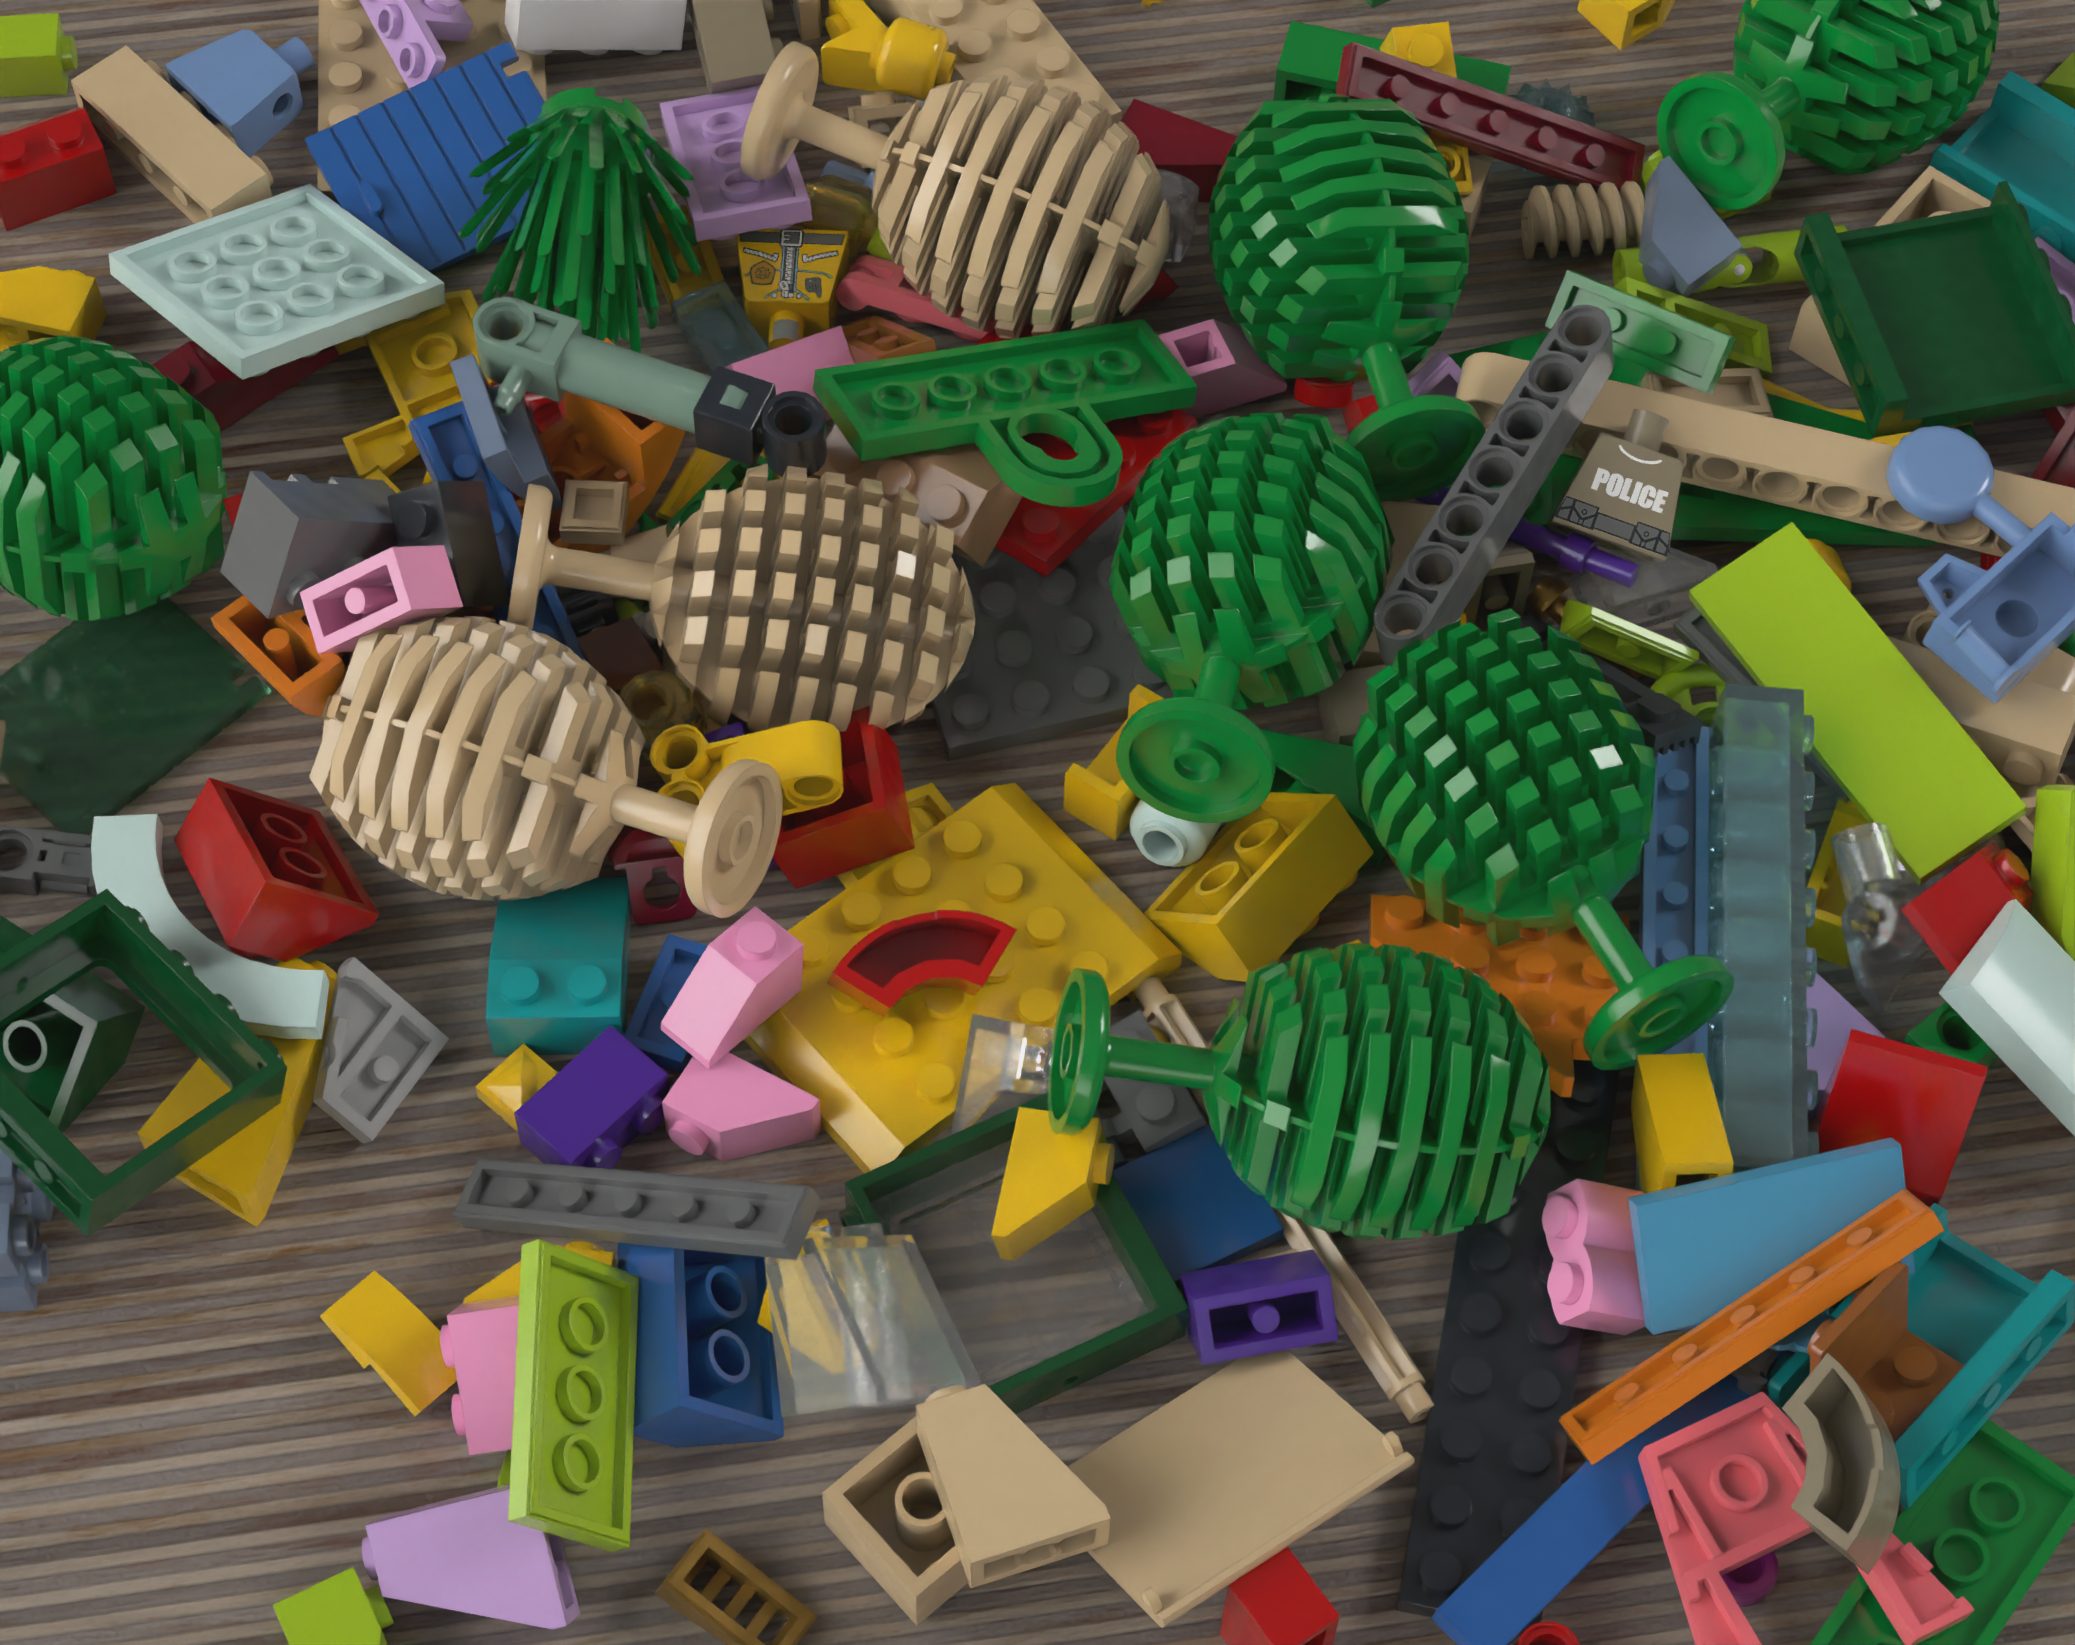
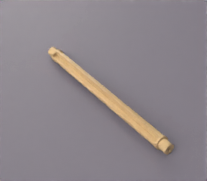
(1352, 1302)

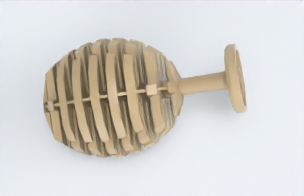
(989, 194)
(785, 598)
(511, 767)

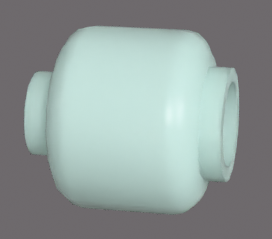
(1169, 839)

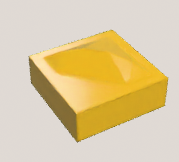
(514, 1083)

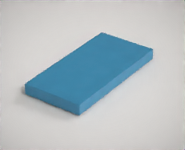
(1730, 1233)

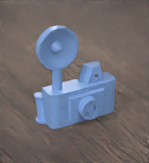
(2000, 617)

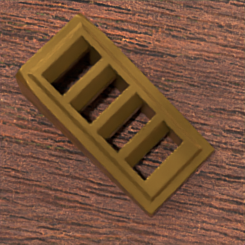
(731, 1566)

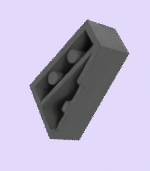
(302, 534)

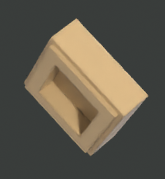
(594, 512)

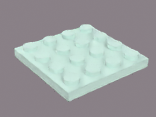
(276, 280)

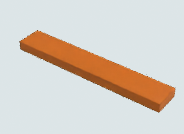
(1750, 1325)

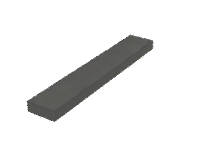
(638, 1208)

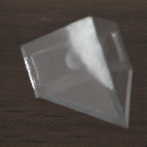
(1001, 1068)

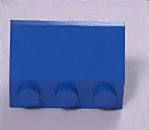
(700, 1353)

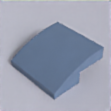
(509, 442)

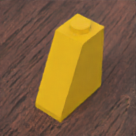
(1677, 1122)

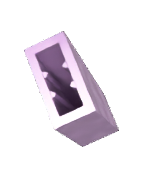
(472, 1561)

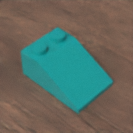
(559, 968)

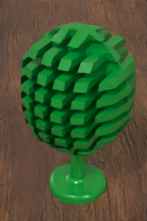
(1829, 84)
(1345, 266)
(103, 480)
(1242, 586)
(1526, 802)
(1345, 1090)

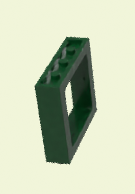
(119, 938)

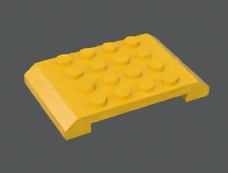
(897, 1077)

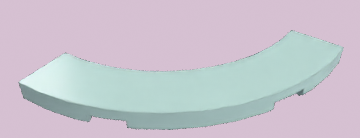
(265, 996)

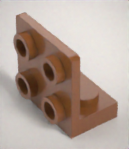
(1880, 1353)

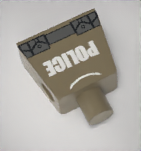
(1624, 492)

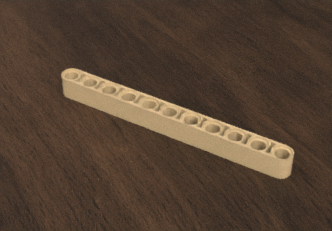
(1772, 458)

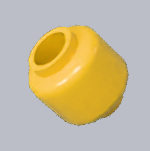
(911, 58)

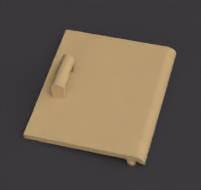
(1230, 1479)

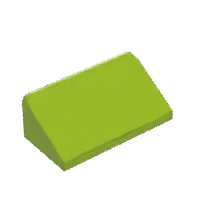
(1624, 641)

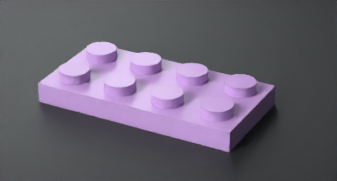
(723, 202)

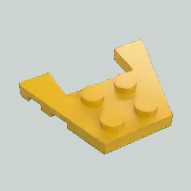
(418, 374)

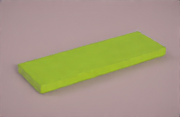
(1872, 712)

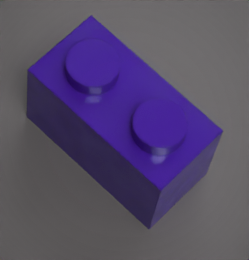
(594, 1105)
(1259, 1306)

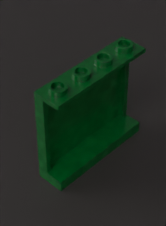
(1942, 316)

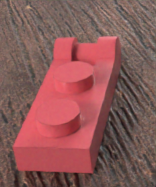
(884, 286)

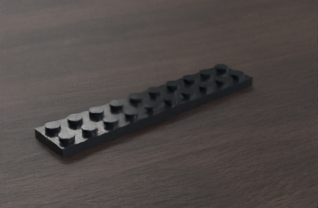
(1502, 1366)

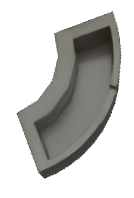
(1850, 1464)

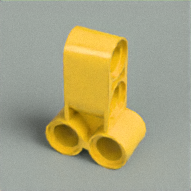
(801, 753)

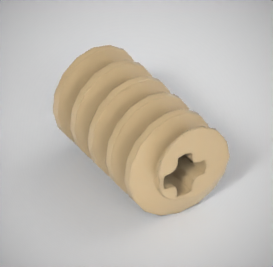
(1581, 217)

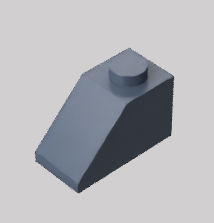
(1681, 234)

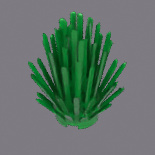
(585, 213)

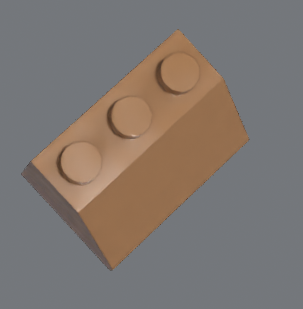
(952, 485)

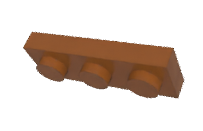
(882, 339)

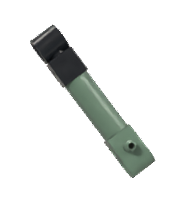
(728, 413)

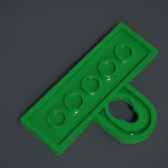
(1009, 389)

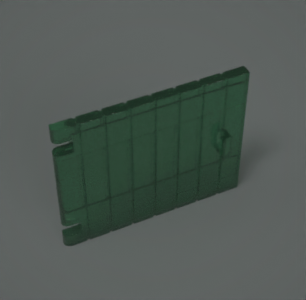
(115, 710)

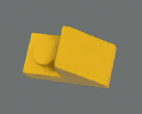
(847, 54)

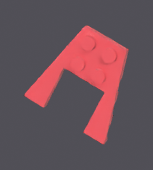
(1728, 1499)

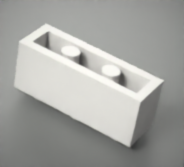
(595, 25)

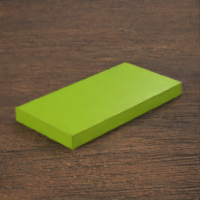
(574, 1397)

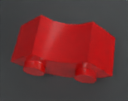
(919, 953)

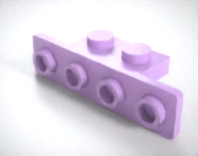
(411, 33)

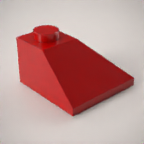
(1967, 900)

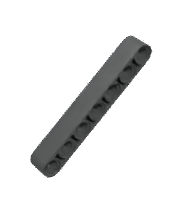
(1499, 459)

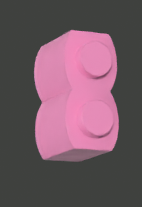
(1594, 1257)

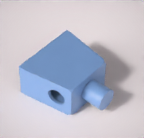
(245, 85)

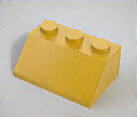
(1261, 883)

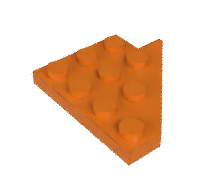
(1547, 979)

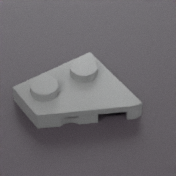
(371, 1052)

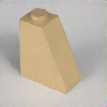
(1003, 1487)

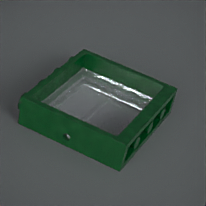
(1053, 1314)

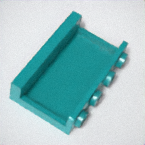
(2029, 144)
(1979, 1317)

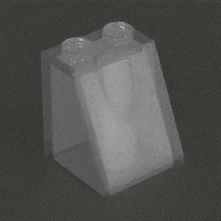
(860, 1325)

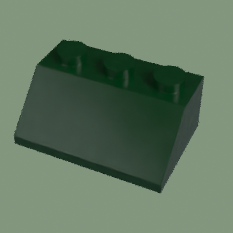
(68, 1042)

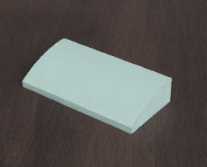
(2021, 1002)

